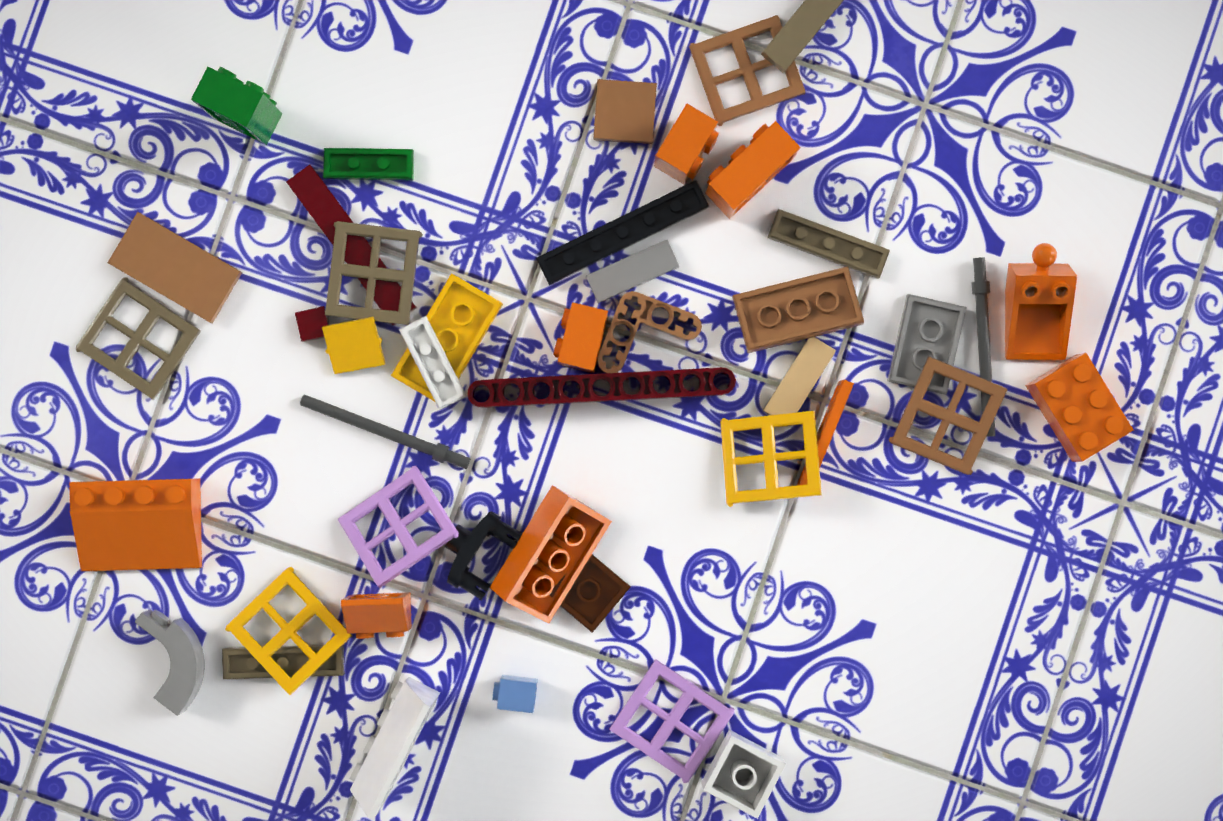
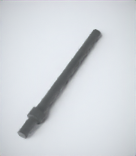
(980, 289)
(438, 452)

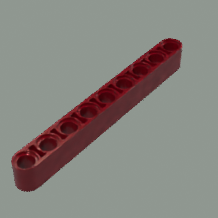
(586, 383)

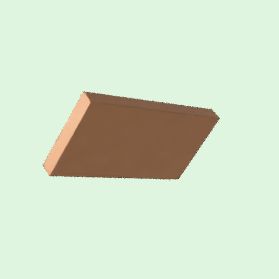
(174, 267)
(798, 309)

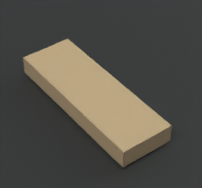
(800, 378)

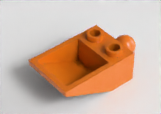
(1042, 314)

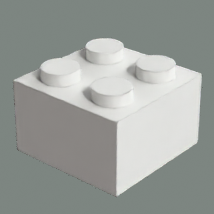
(743, 774)

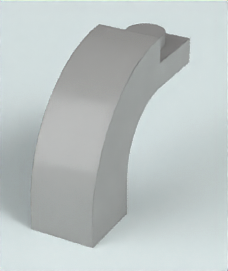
(185, 657)

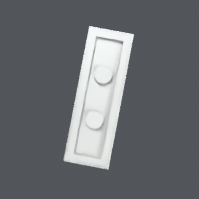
(432, 363)

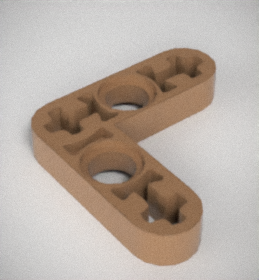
(644, 317)

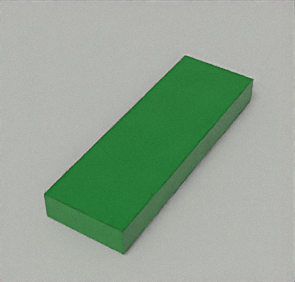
(368, 164)

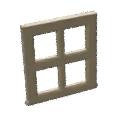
(372, 272)
(138, 339)

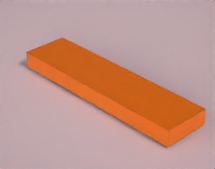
(829, 423)

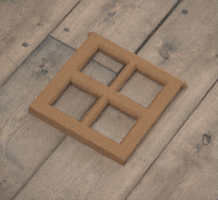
(747, 70)
(948, 415)

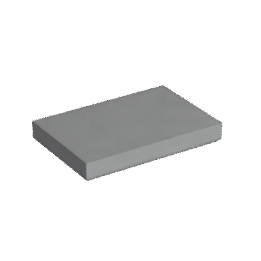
(926, 330)

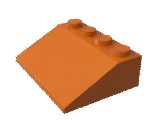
(137, 524)

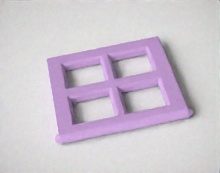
(398, 527)
(671, 720)

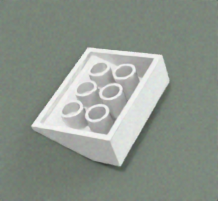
(392, 745)

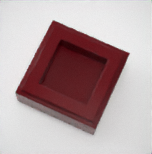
(311, 323)

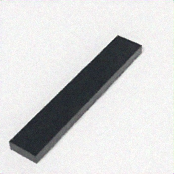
(622, 232)

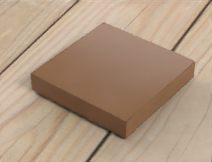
(625, 111)

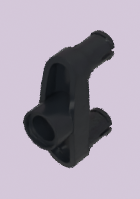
(466, 547)

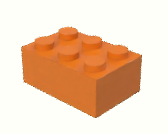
(751, 168)
(1079, 407)

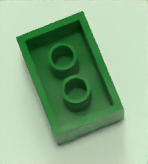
(237, 104)

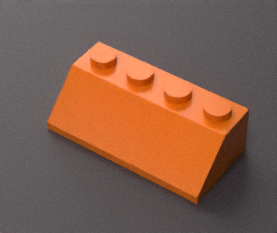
(553, 544)

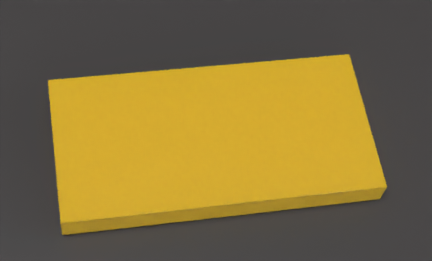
(460, 323)

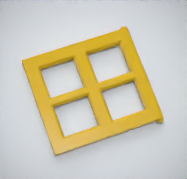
(770, 457)
(288, 631)

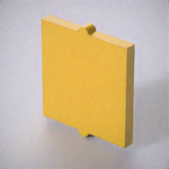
(353, 345)

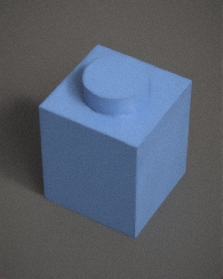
(515, 693)

